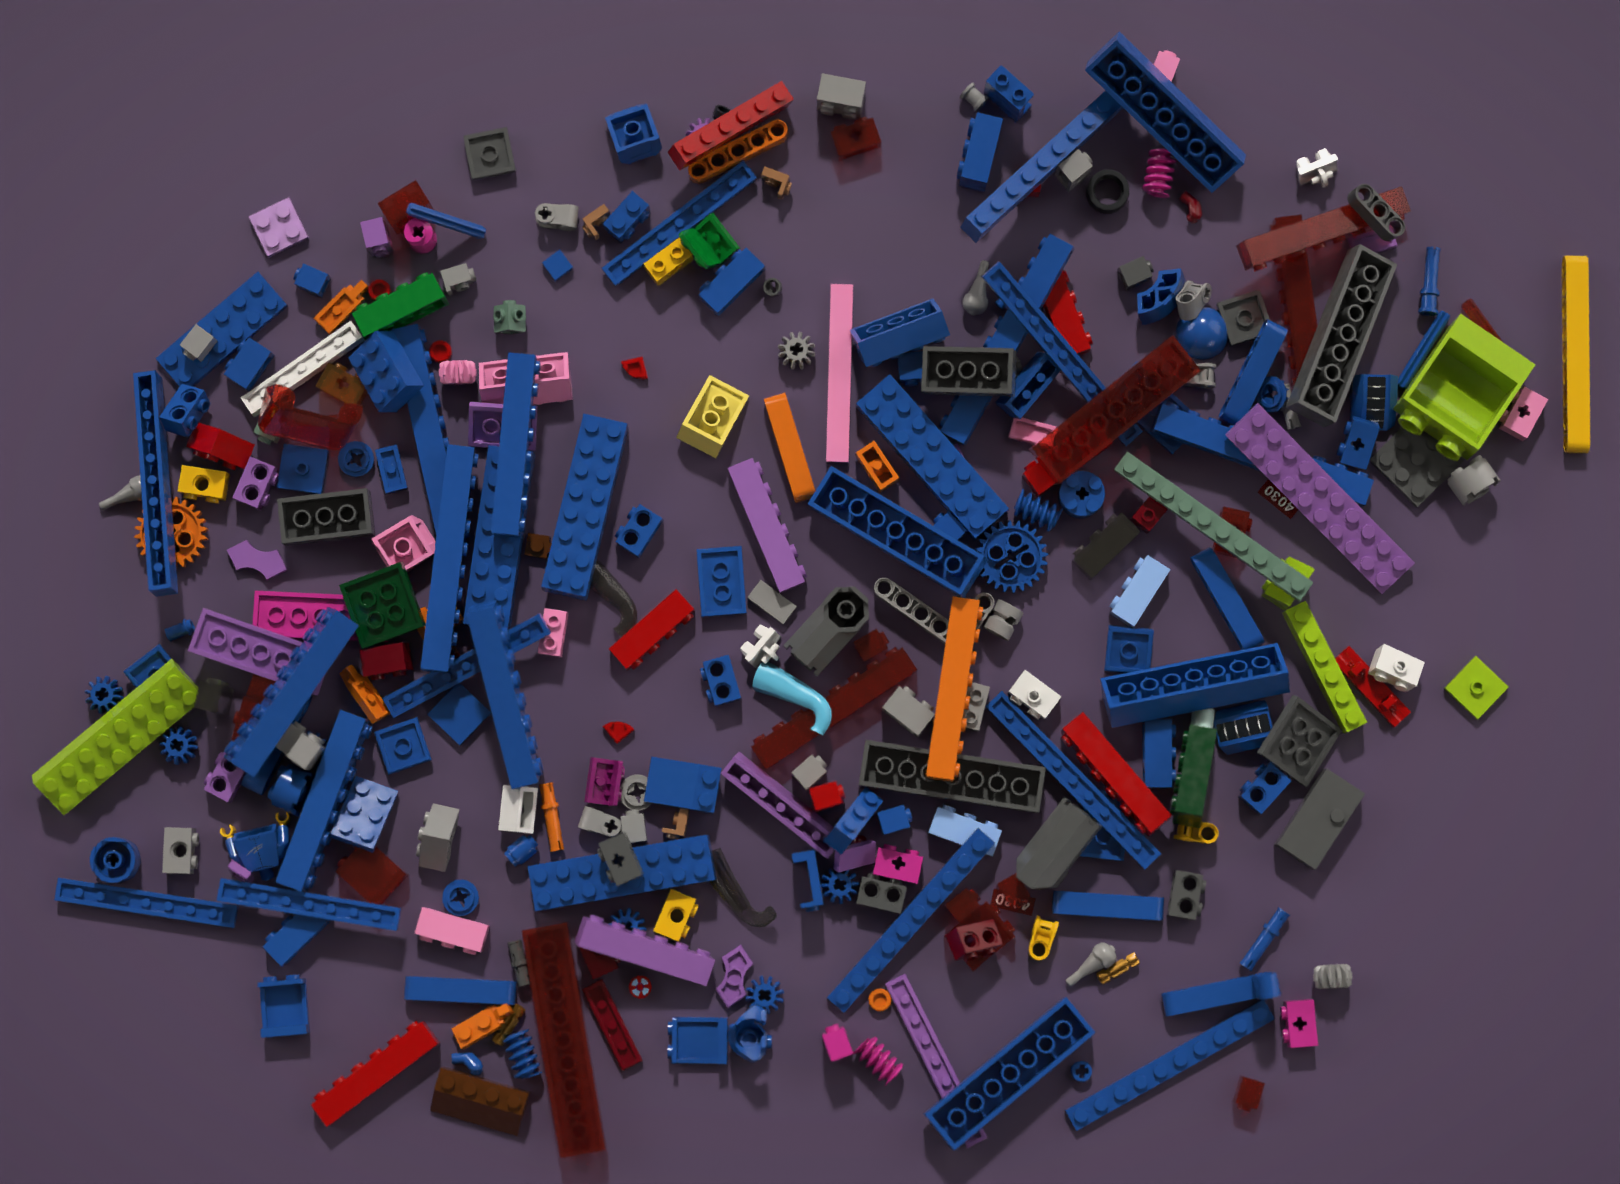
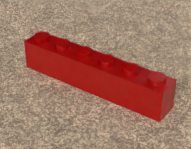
(730, 125)
(1115, 774)
(375, 1073)

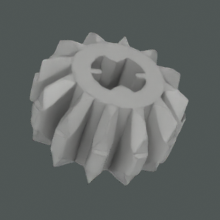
(791, 344)
(1332, 976)

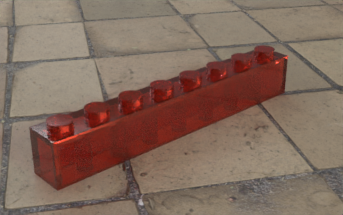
(1312, 233)
(1298, 301)
(842, 701)

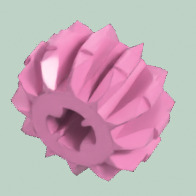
(457, 372)

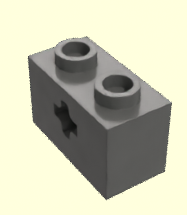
(631, 866)

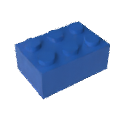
(979, 151)
(386, 371)

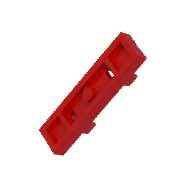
(1374, 691)

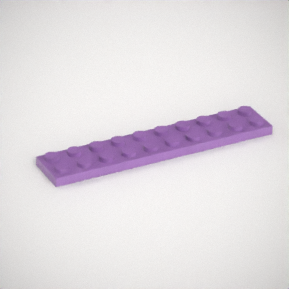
(1319, 498)

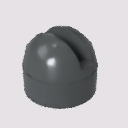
(768, 287)

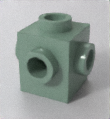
(509, 318)

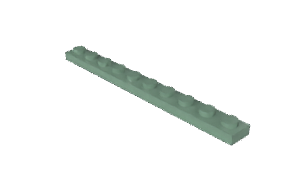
(1213, 526)

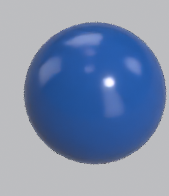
(1204, 335)

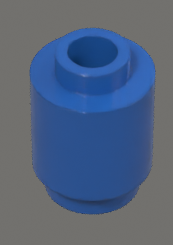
(521, 850)

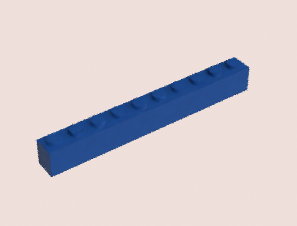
(1040, 166)
(1009, 332)
(425, 417)
(1211, 438)
(155, 484)
(448, 559)

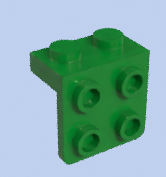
(709, 242)

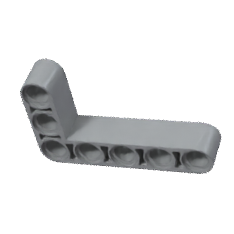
(915, 603)

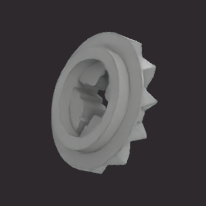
(628, 786)

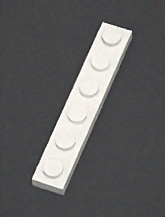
(307, 364)

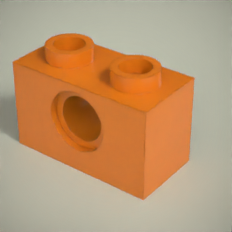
(877, 466)

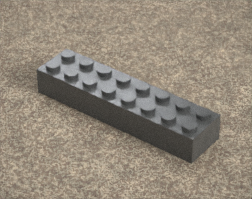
(1341, 335)
(979, 779)

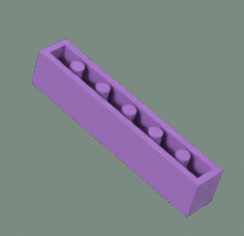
(766, 525)
(779, 802)
(645, 950)

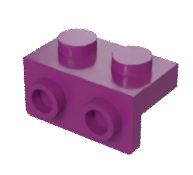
(604, 781)

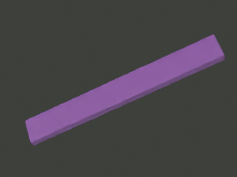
(926, 1041)

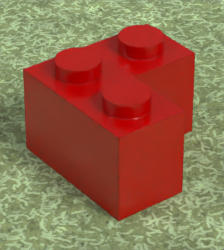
(218, 444)

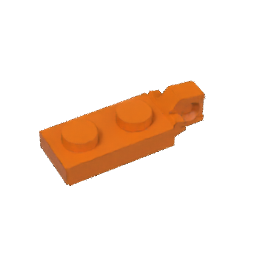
(341, 307)
(364, 694)
(481, 1025)

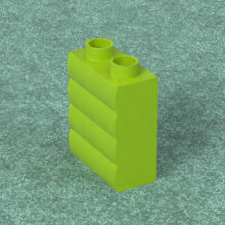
(1462, 389)

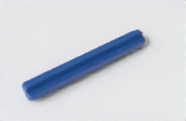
(445, 220)
(1423, 349)

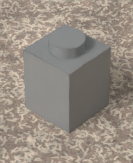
(198, 343)
(634, 826)

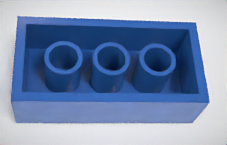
(900, 333)

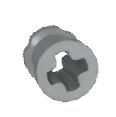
(974, 97)

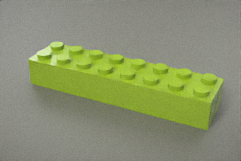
(116, 737)

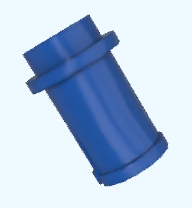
(180, 630)

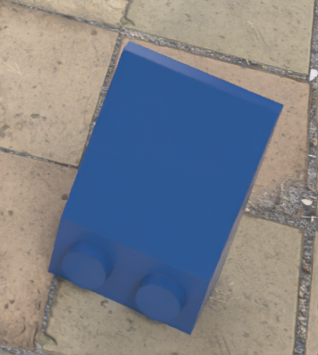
(682, 784)

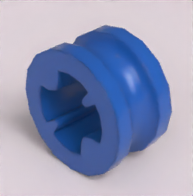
(1086, 1076)

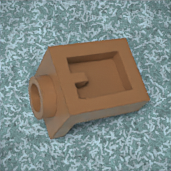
(776, 178)
(597, 218)
(681, 821)

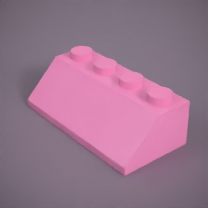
(553, 380)

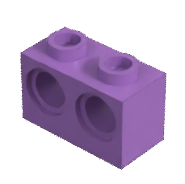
(377, 237)
(250, 481)
(232, 779)

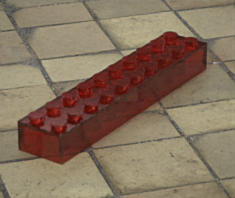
(564, 1040)

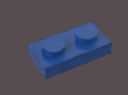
(391, 469)

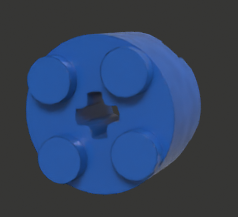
(1071, 502)
(291, 788)
(110, 848)

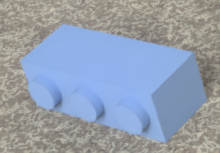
(1138, 590)
(959, 828)

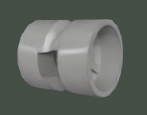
(1003, 620)

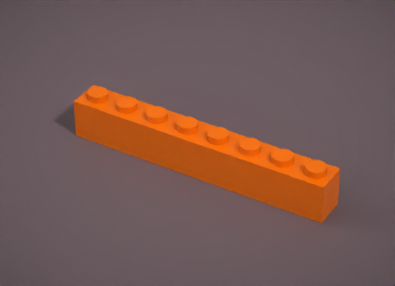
(953, 688)

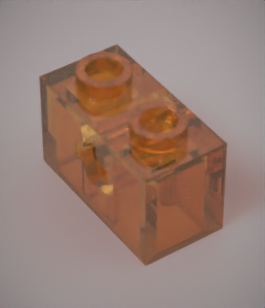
(330, 382)

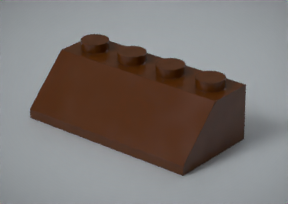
(479, 1100)

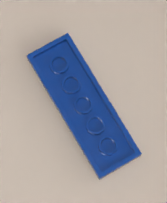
(230, 323)

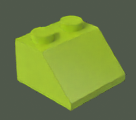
(1277, 595)

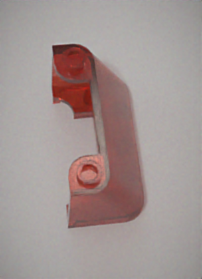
(284, 421)

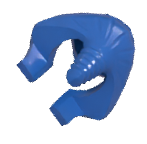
(748, 1037)

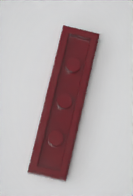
(612, 1025)

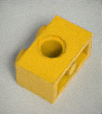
(668, 262)
(191, 477)
(669, 928)

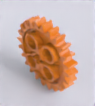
(190, 525)

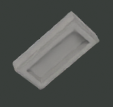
(772, 602)

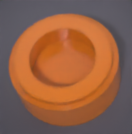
(879, 999)

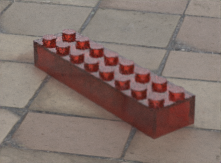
(1114, 409)

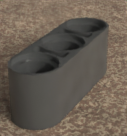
(1387, 215)

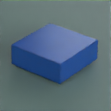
(557, 265)

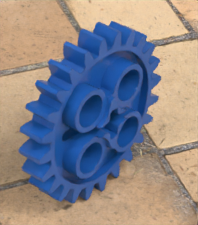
(1022, 574)

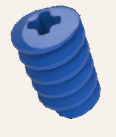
(1037, 511)
(522, 1055)

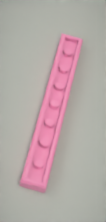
(839, 373)

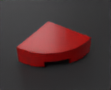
(635, 368)
(618, 730)

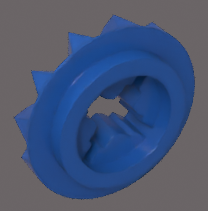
(1272, 404)
(345, 458)
(456, 907)

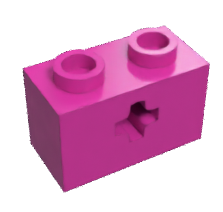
(908, 873)
(1305, 1011)
(837, 1042)

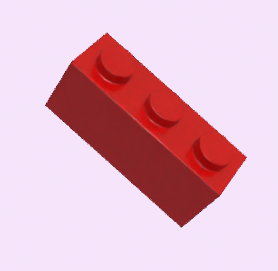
(827, 796)

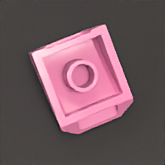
(406, 543)

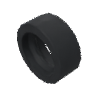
(1107, 208)

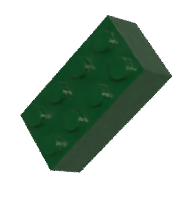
(1194, 776)

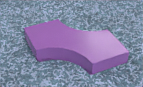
(246, 556)
(732, 987)

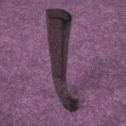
(610, 589)
(733, 895)

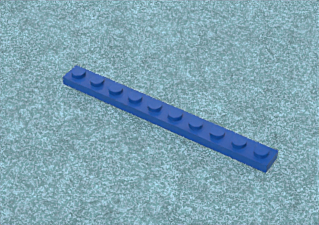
(1048, 338)
(1073, 780)
(911, 920)
(1169, 1064)

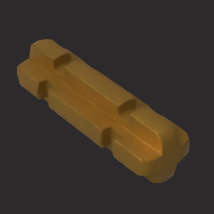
(1118, 968)
(509, 1025)

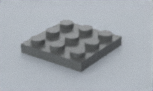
(1413, 464)
(1299, 740)

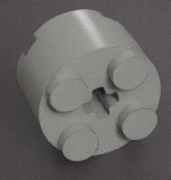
(1472, 481)

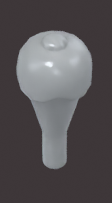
(975, 300)
(129, 493)
(1101, 957)

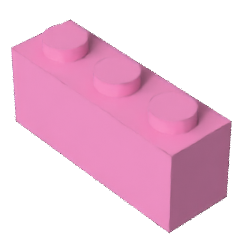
(451, 930)

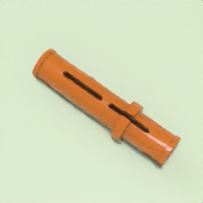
(550, 810)

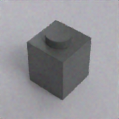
(1135, 272)

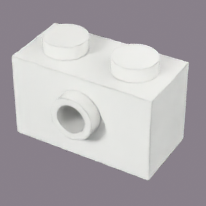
(1396, 668)
(1034, 695)
(518, 809)

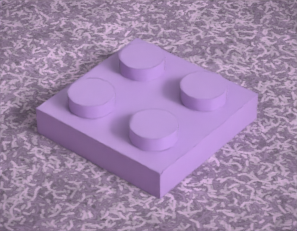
(278, 227)

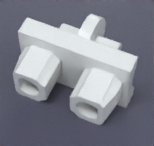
(1318, 171)
(765, 647)

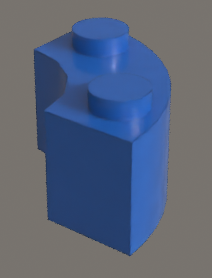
(1161, 297)

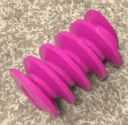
(1158, 172)
(420, 227)
(878, 1059)

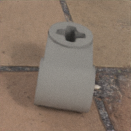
(560, 216)
(1192, 299)
(1204, 378)
(596, 822)

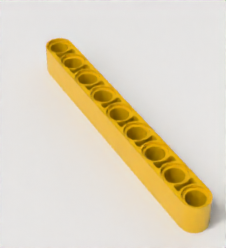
(1575, 354)

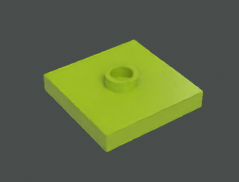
(1476, 687)

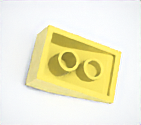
(712, 416)

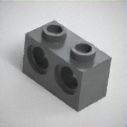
(1179, 893)
(880, 899)

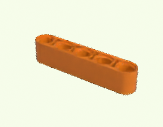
(743, 142)
(790, 447)

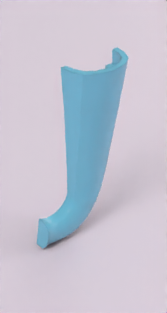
(782, 685)

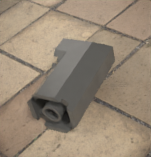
(829, 628)
(1056, 846)

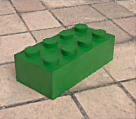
(402, 306)

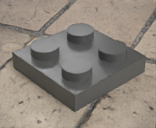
(489, 153)
(1243, 316)

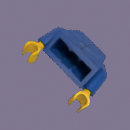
(259, 847)

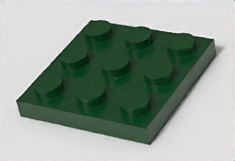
(382, 605)

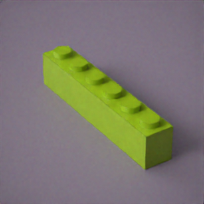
(1324, 667)

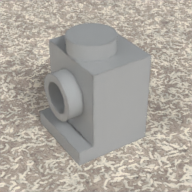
(458, 278)

